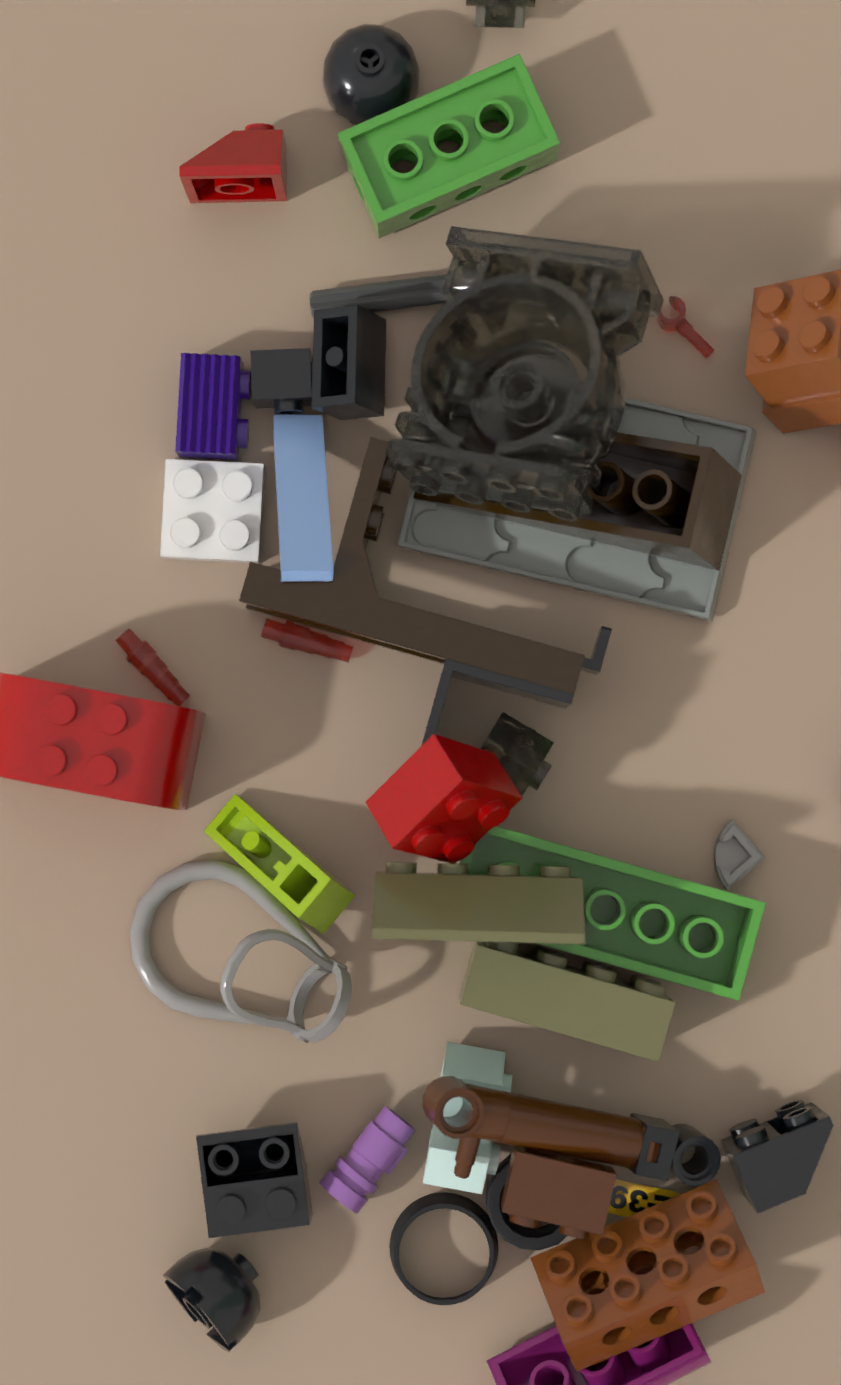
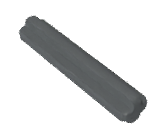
(382, 295)

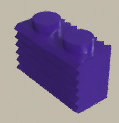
(211, 406)

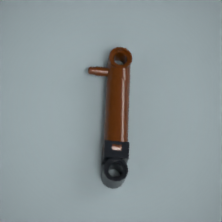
(636, 1142)

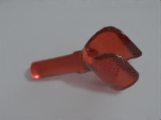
(683, 327)

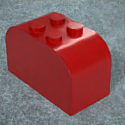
(98, 742)

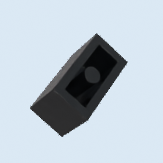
(349, 362)

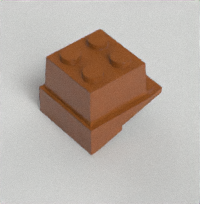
(797, 351)

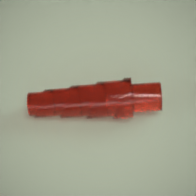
(303, 639)
(149, 664)

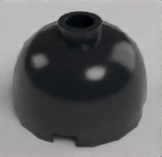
(371, 91)
(217, 1293)

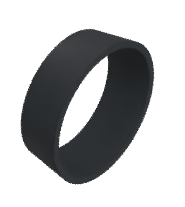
(443, 1201)

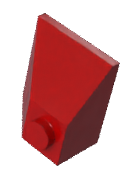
(239, 168)

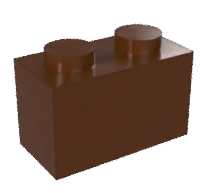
(558, 1192)

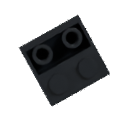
(778, 1156)
(254, 1180)

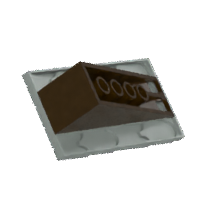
(654, 523)

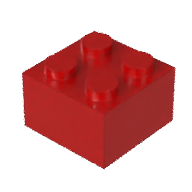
(443, 800)

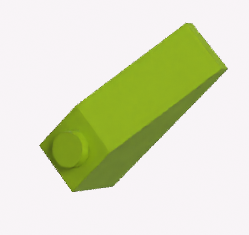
(279, 864)

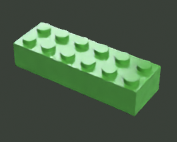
(642, 915)

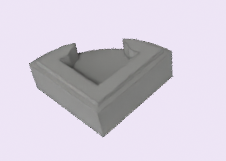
(734, 855)

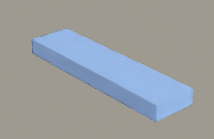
(302, 498)

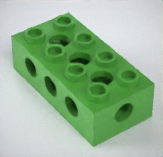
(452, 114)

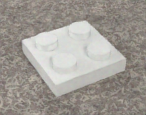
(212, 511)

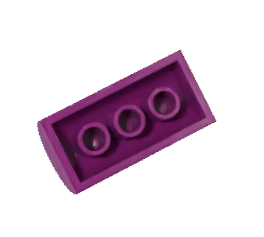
(546, 1362)

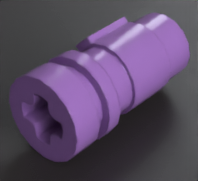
(372, 1154)

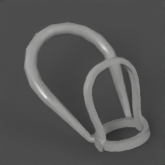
(229, 1010)

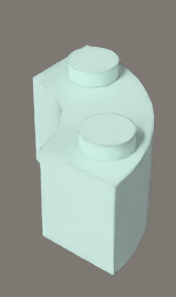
(478, 1068)

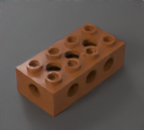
(647, 1275)

